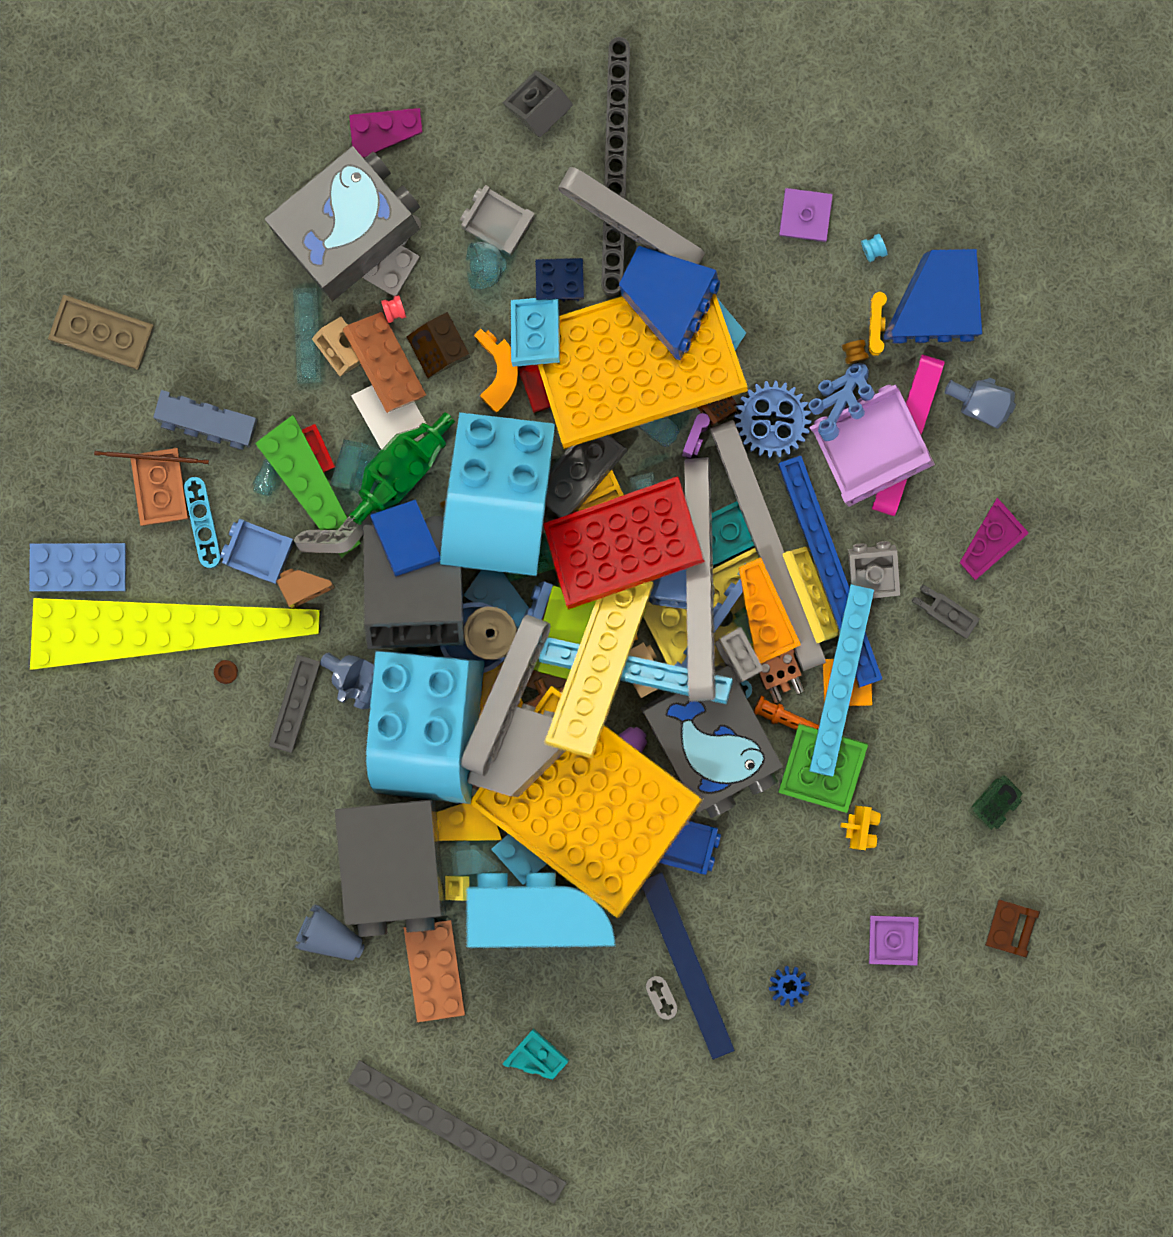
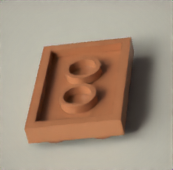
(159, 489)

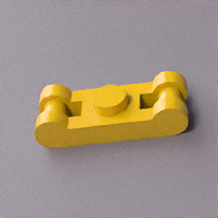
(877, 324)

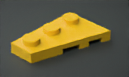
(465, 824)

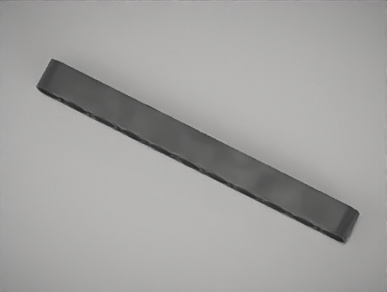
(615, 155)

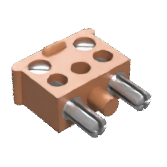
(782, 663)

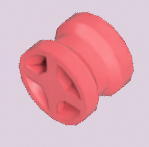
(393, 309)

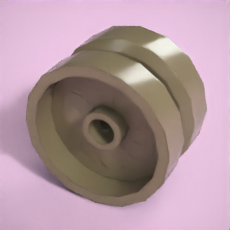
(476, 636)

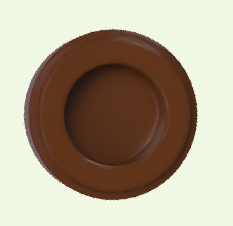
(225, 672)

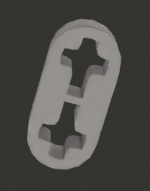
(656, 1000)

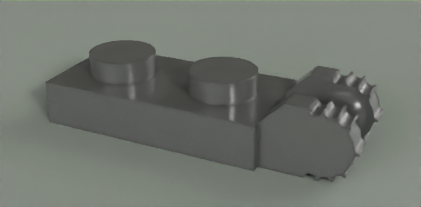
(948, 612)

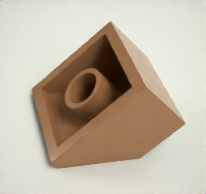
(302, 587)

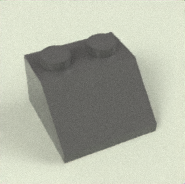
(538, 103)

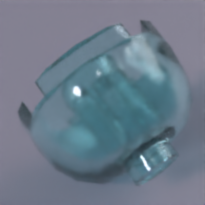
(485, 265)

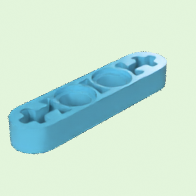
(204, 522)

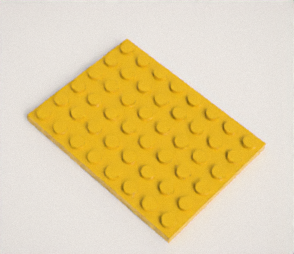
(623, 376)
(596, 817)

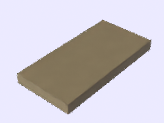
(100, 332)

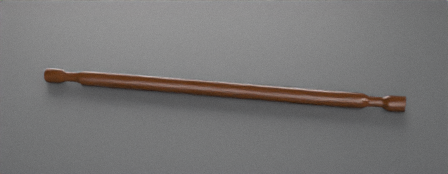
(151, 457)

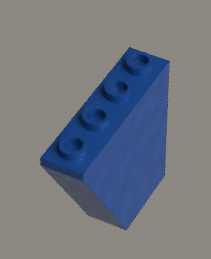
(669, 295)
(940, 300)

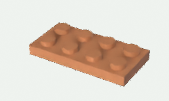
(384, 362)
(434, 973)

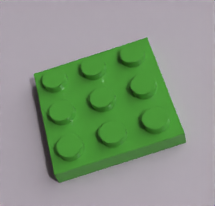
(817, 788)

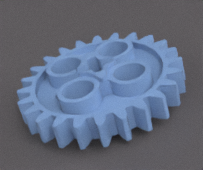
(773, 397)

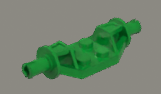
(400, 466)

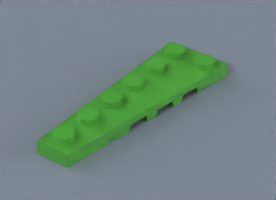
(300, 470)

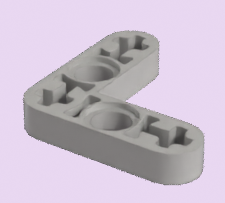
(332, 540)

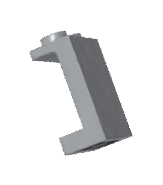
(496, 220)
(739, 655)

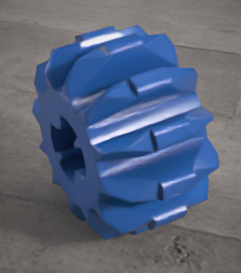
(792, 993)

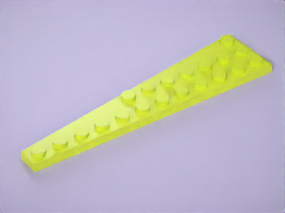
(110, 630)

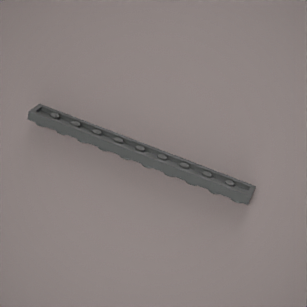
(457, 1131)

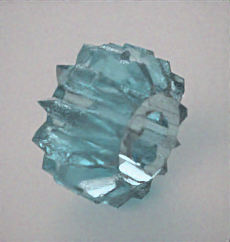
(661, 431)

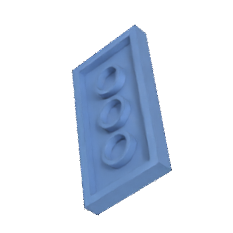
(77, 567)

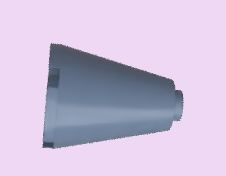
(328, 936)

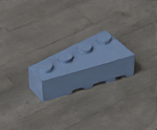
(205, 420)

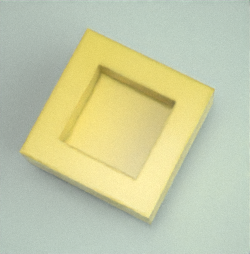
(456, 887)

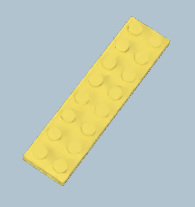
(597, 670)

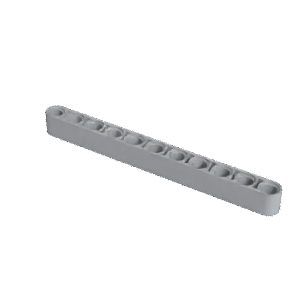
(765, 537)
(700, 584)

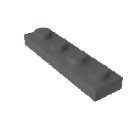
(294, 704)

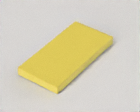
(811, 594)

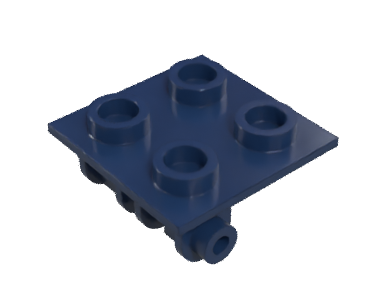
(559, 279)

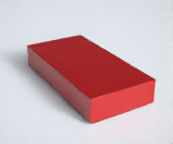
(534, 387)

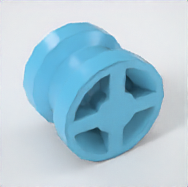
(874, 247)

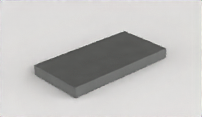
(580, 473)

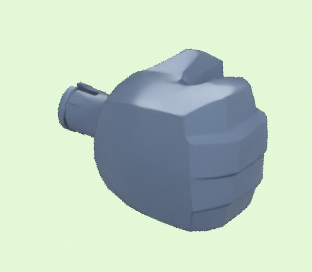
(984, 401)
(351, 678)

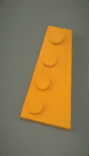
(768, 621)

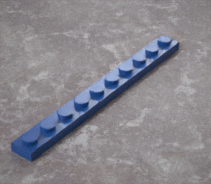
(824, 557)

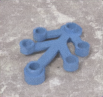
(855, 376)

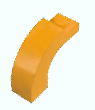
(506, 380)

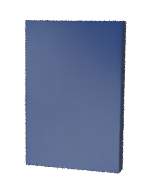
(405, 538)

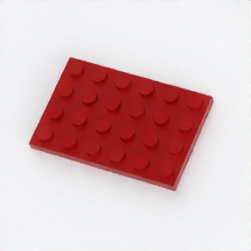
(623, 542)

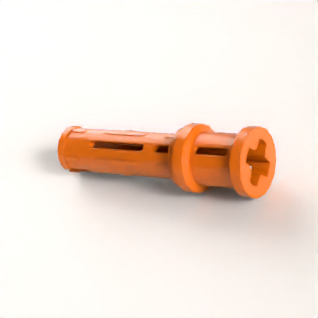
(777, 714)

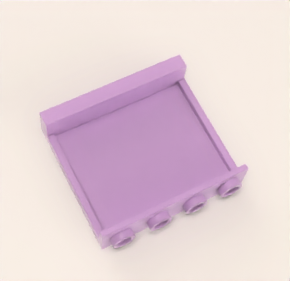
(876, 448)

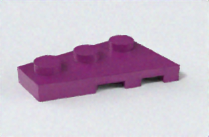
(994, 538)

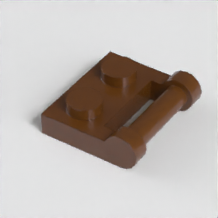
(1004, 926)

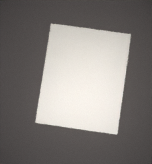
(383, 424)

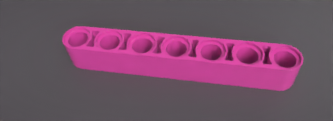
(919, 404)

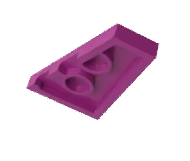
(383, 129)

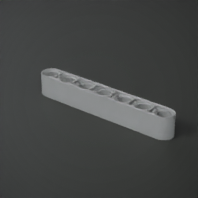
(626, 217)
(505, 695)

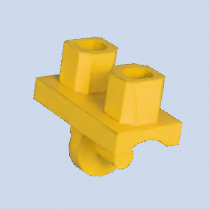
(859, 826)

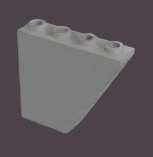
(521, 755)

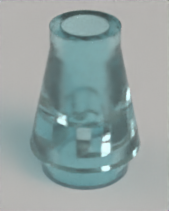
(265, 479)

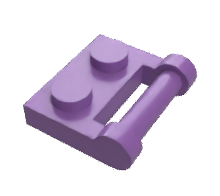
(693, 442)

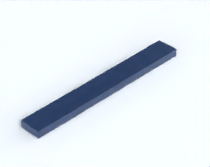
(687, 966)

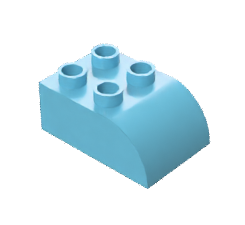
(497, 494)
(422, 725)
(533, 914)

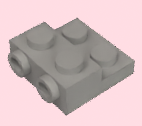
(875, 568)

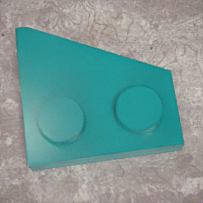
(537, 1056)

